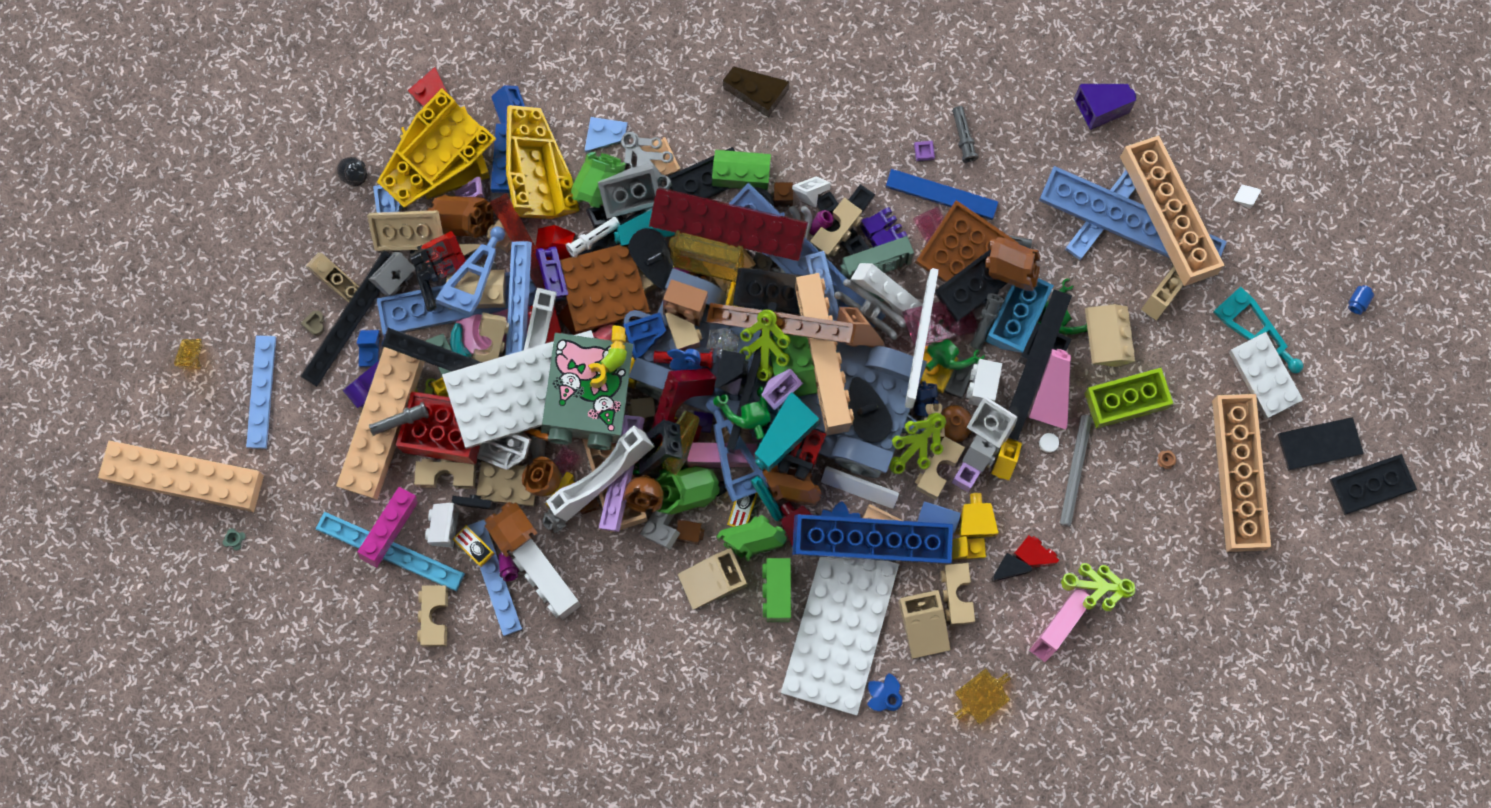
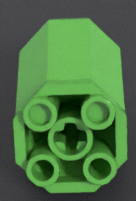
(595, 170)
(687, 489)
(753, 537)

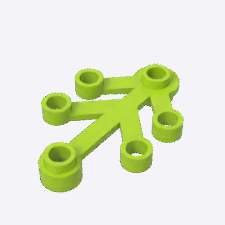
(766, 343)
(918, 441)
(1122, 588)

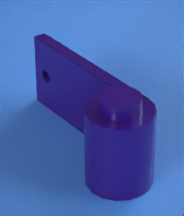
(360, 387)

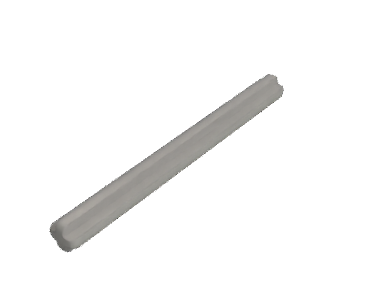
(1075, 470)

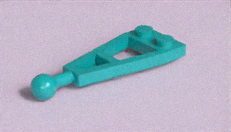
(1235, 305)

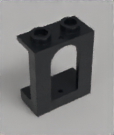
(670, 447)

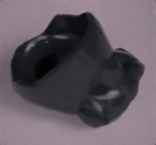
(352, 171)

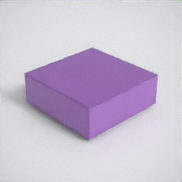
(924, 150)

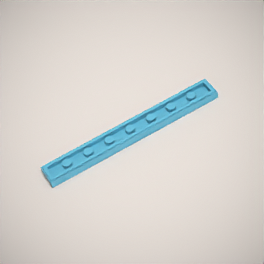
(396, 553)

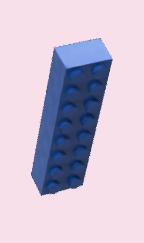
(872, 539)

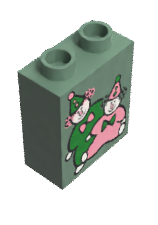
(576, 407)

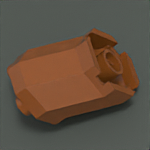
(464, 215)
(1013, 263)
(791, 489)
(510, 528)

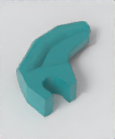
(456, 341)

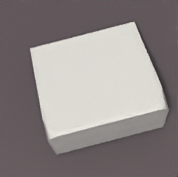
(1247, 196)

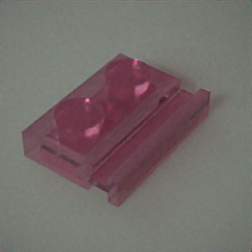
(928, 222)

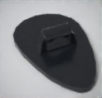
(651, 255)
(871, 416)

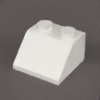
(992, 422)
(442, 525)

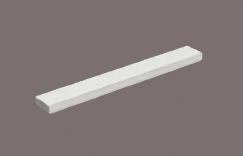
(921, 338)

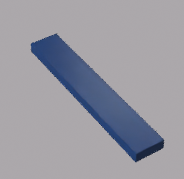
(940, 193)

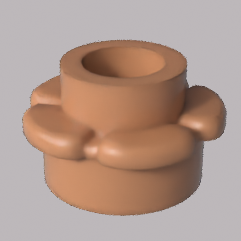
(1166, 464)

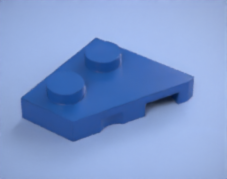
(645, 333)

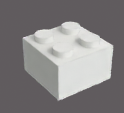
(985, 381)

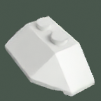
(505, 451)

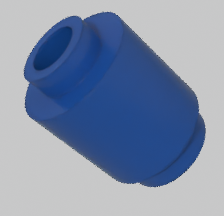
(1360, 299)

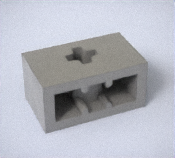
(382, 277)
(981, 454)

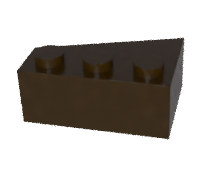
(756, 89)

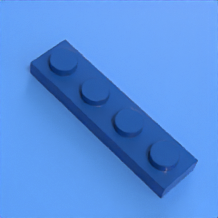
(499, 180)

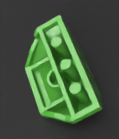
(799, 363)

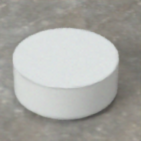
(1049, 442)

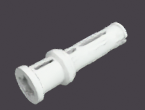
(584, 241)

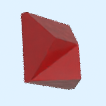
(555, 237)

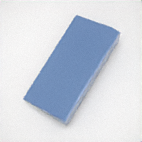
(937, 514)

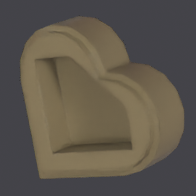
(313, 323)

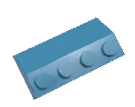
(1019, 316)

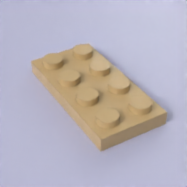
(403, 229)

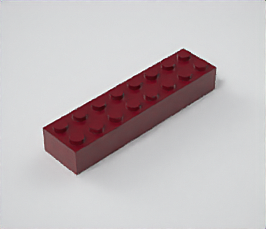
(728, 224)

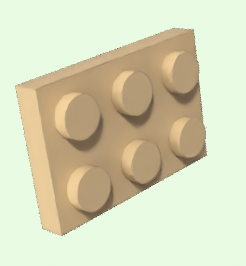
(503, 485)

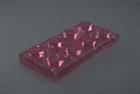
(941, 324)

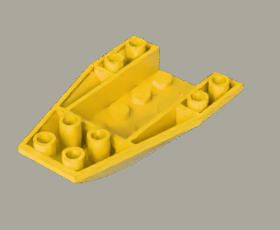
(433, 150)
(535, 167)

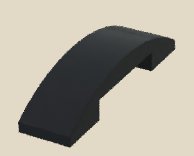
(855, 242)

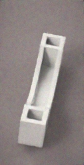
(540, 318)
(627, 452)

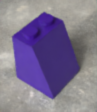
(1104, 102)

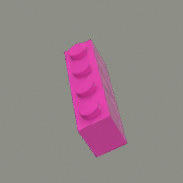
(387, 527)

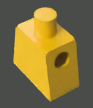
(977, 518)

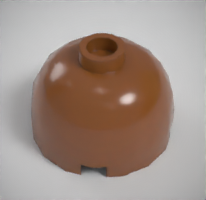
(956, 423)
(541, 477)
(643, 494)

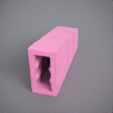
(1053, 392)
(707, 456)
(1060, 625)

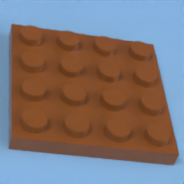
(958, 242)
(603, 287)

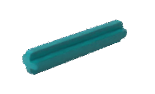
(767, 498)

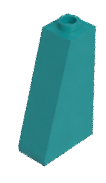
(626, 230)
(786, 432)

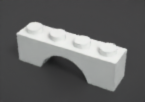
(877, 282)

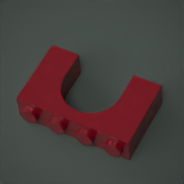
(677, 389)

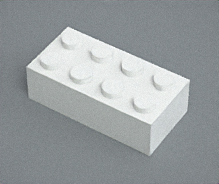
(1265, 375)
(543, 575)

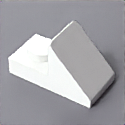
(809, 190)

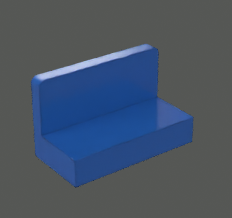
(504, 97)

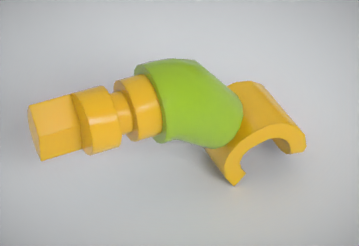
(613, 360)

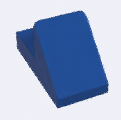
(368, 347)

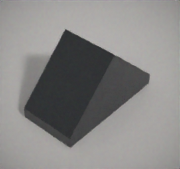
(598, 216)
(1010, 567)

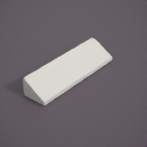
(859, 487)

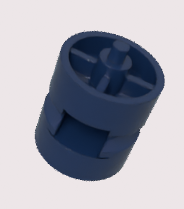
(925, 395)

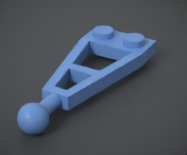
(461, 300)
(742, 486)

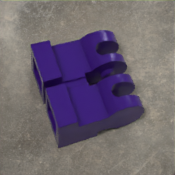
(875, 227)

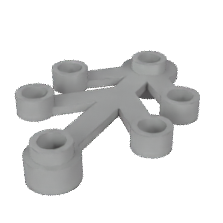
(645, 157)

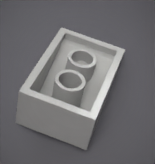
(628, 191)

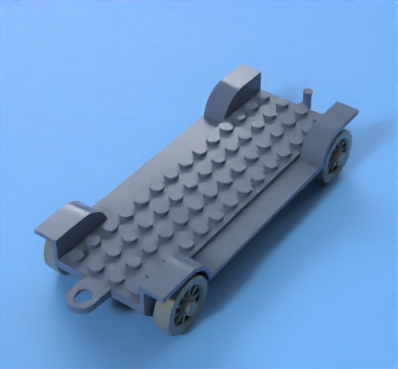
(879, 366)

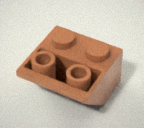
(685, 302)
(864, 332)

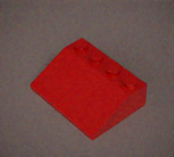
(437, 435)

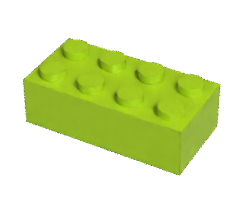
(1128, 398)

